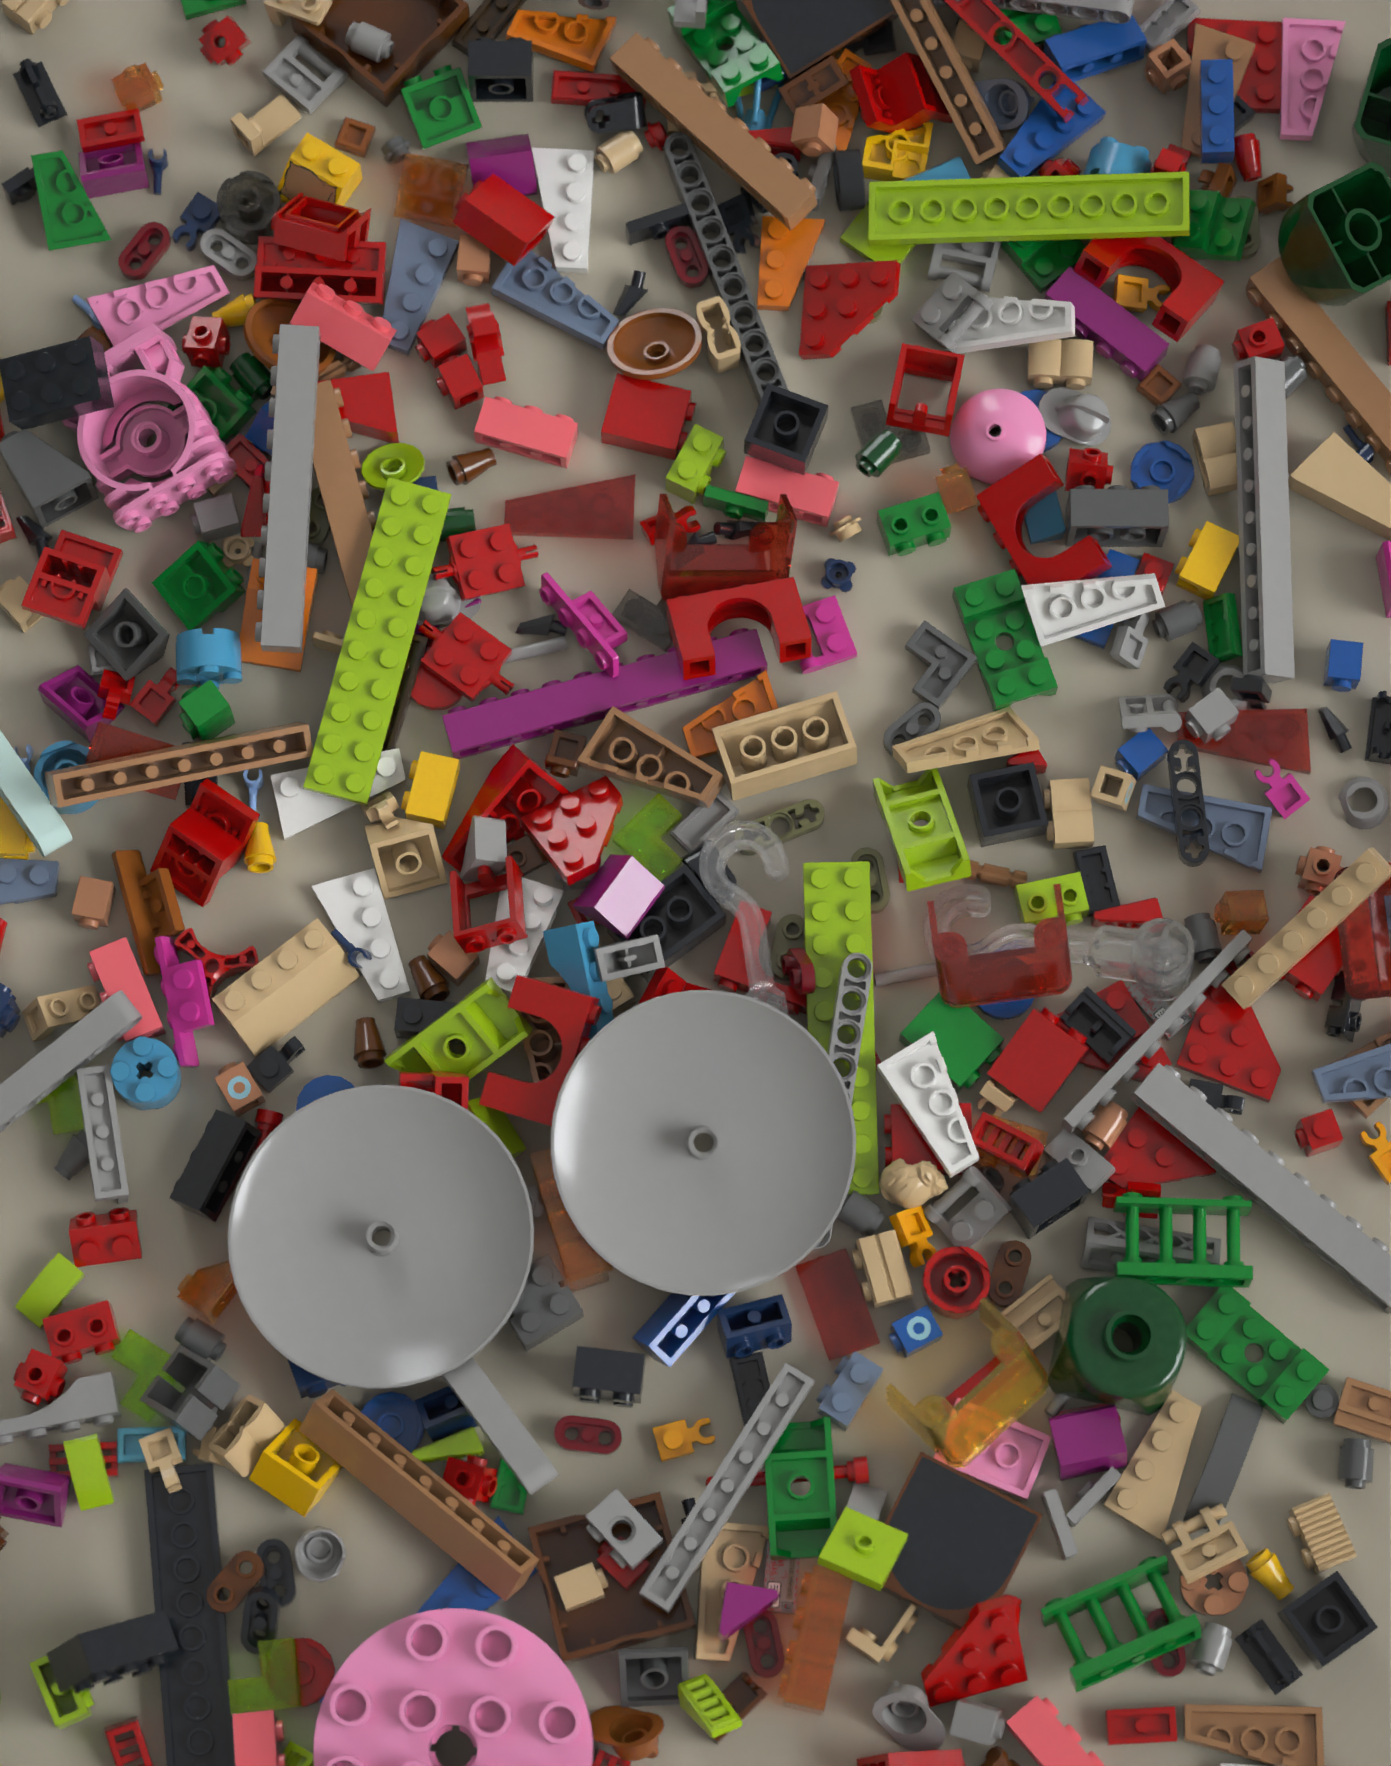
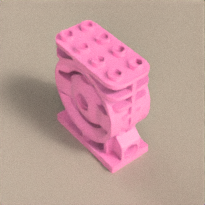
(184, 441)

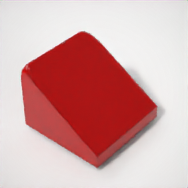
(1028, 757)

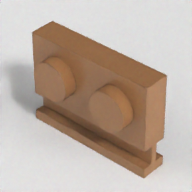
(1364, 1410)

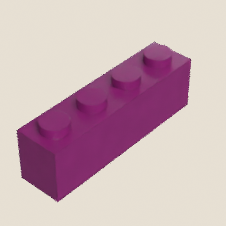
(1109, 326)

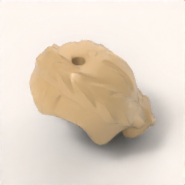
(911, 1184)

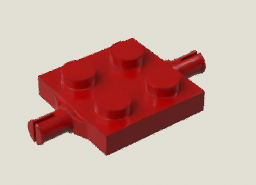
(485, 562)
(466, 657)

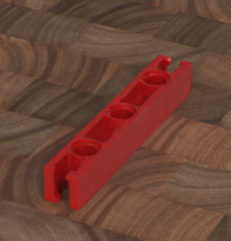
(1019, 53)

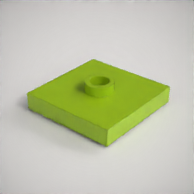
(857, 240)
(862, 1548)

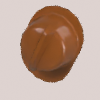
(628, 1731)

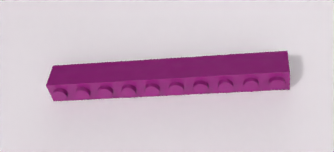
(591, 696)

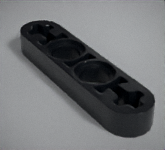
(1183, 803)

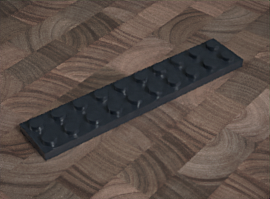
(183, 1567)

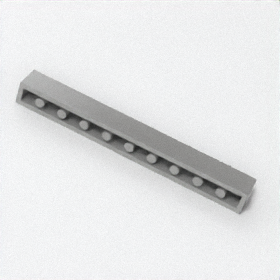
(290, 488)
(1264, 519)
(1267, 1182)

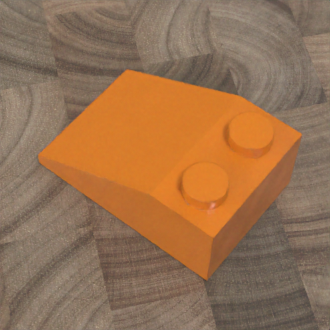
(250, 650)

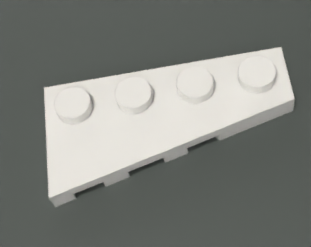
(566, 193)
(1017, 323)
(1081, 606)
(305, 809)
(360, 915)
(517, 958)
(926, 1094)

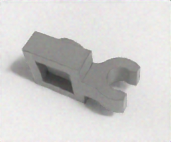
(1129, 641)

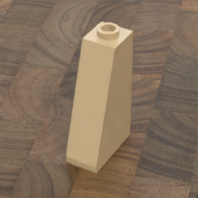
(1346, 485)

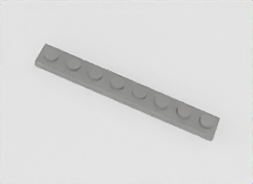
(1149, 1042)
(726, 1487)

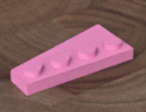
(1305, 70)
(156, 302)

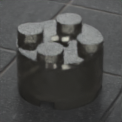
(235, 203)

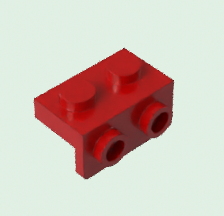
(105, 1237)

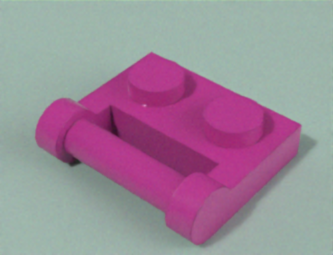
(830, 633)

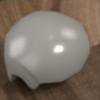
(319, 1554)

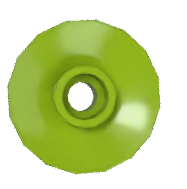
(393, 461)

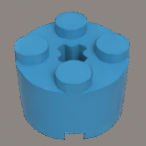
(1117, 158)
(208, 657)
(60, 756)
(140, 1091)

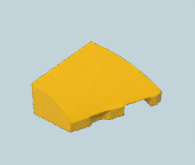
(897, 154)

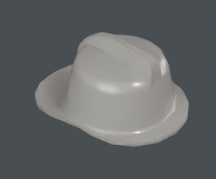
(1075, 416)
(444, 603)
(908, 1718)

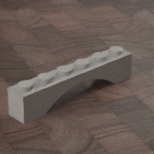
(86, 1401)

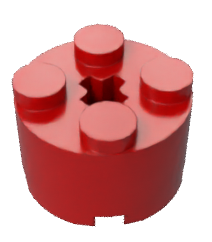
(952, 1263)

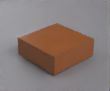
(355, 137)
(1158, 386)

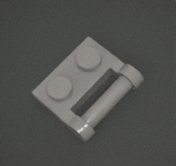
(298, 81)
(973, 253)
(946, 306)
(1138, 712)
(976, 1217)

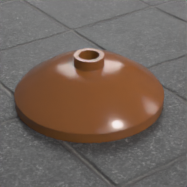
(265, 320)
(654, 343)

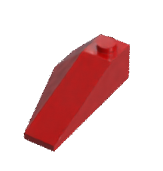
(509, 792)

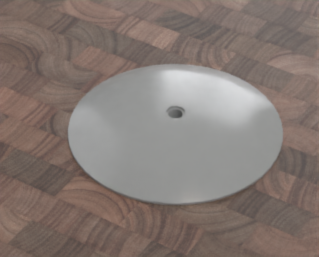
(368, 1166)
(715, 1215)

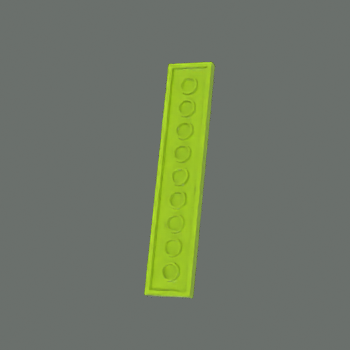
(1029, 208)
(377, 641)
(834, 927)

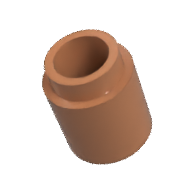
(1105, 1126)

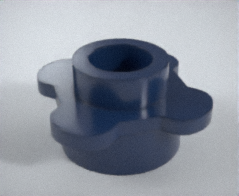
(834, 566)

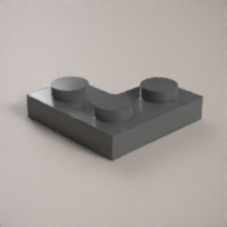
(946, 662)

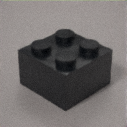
(501, 70)
(786, 429)
(1007, 804)
(1047, 1197)
(608, 1376)
(1327, 1620)

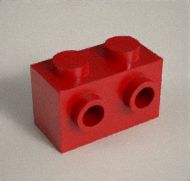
(82, 1332)

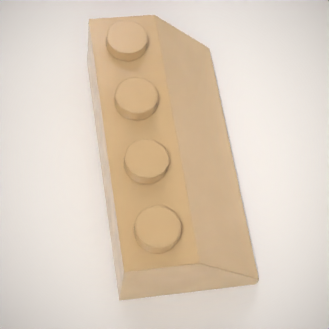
(785, 746)
(286, 987)

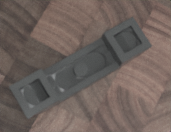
(1226, 1456)

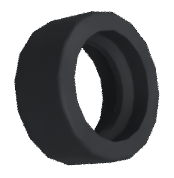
(849, 180)

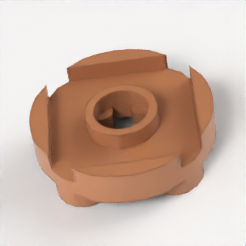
(1214, 1601)

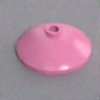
(995, 457)

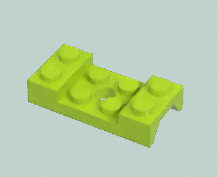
(927, 852)
(477, 1020)

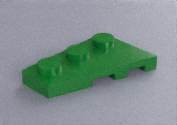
(64, 204)

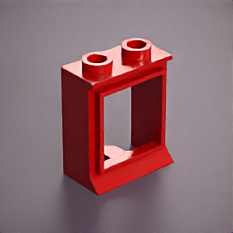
(320, 226)
(930, 364)
(494, 933)

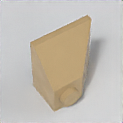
(405, 856)

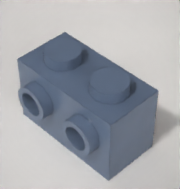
(850, 1389)

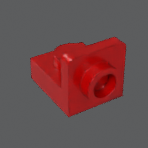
(1152, 564)

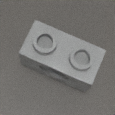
(617, 1510)

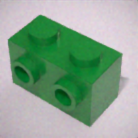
(914, 524)
(205, 712)

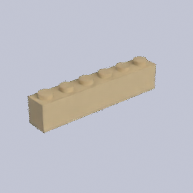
(1308, 928)

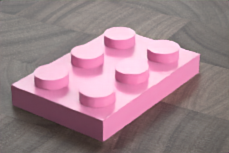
(1010, 1460)

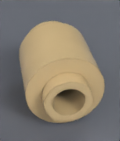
(618, 152)

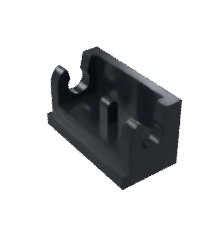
(1379, 730)
(1099, 1023)

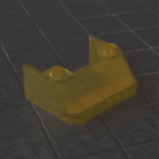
(989, 1408)

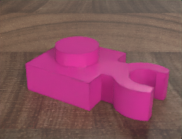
(1284, 792)

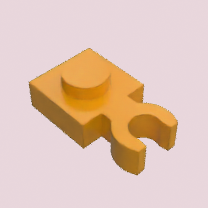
(1134, 294)
(1382, 1156)
(913, 1230)
(676, 1438)

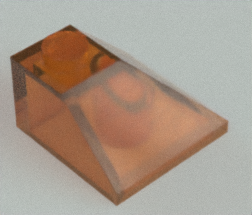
(208, 1291)

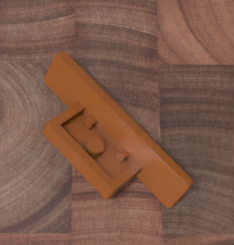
(149, 905)

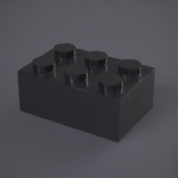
(56, 383)
(680, 917)
(113, 1652)

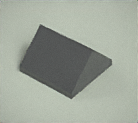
(128, 636)
(652, 1675)

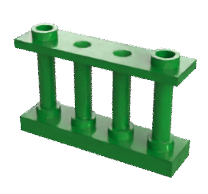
(1199, 1271)
(1120, 1656)

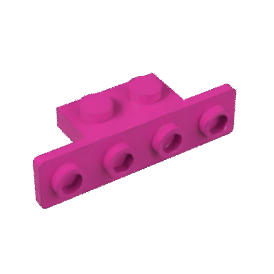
(590, 622)
(186, 998)

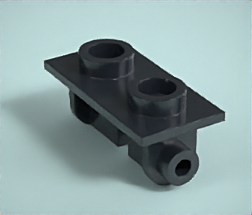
(39, 92)
(1344, 1017)
(1268, 1656)

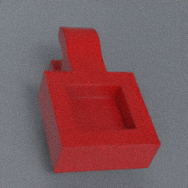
(648, 525)
(115, 691)
(155, 699)
(1111, 1191)

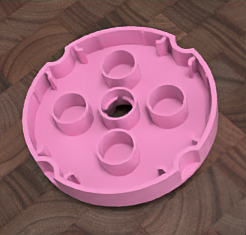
(449, 1671)

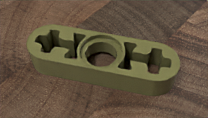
(804, 825)

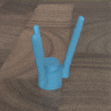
(755, 117)

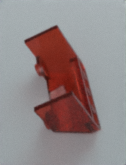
(701, 568)
(1367, 947)
(1005, 974)

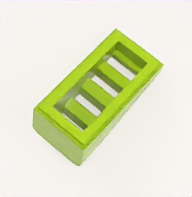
(456, 1445)
(704, 1703)

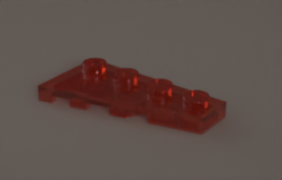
(580, 511)
(1261, 736)

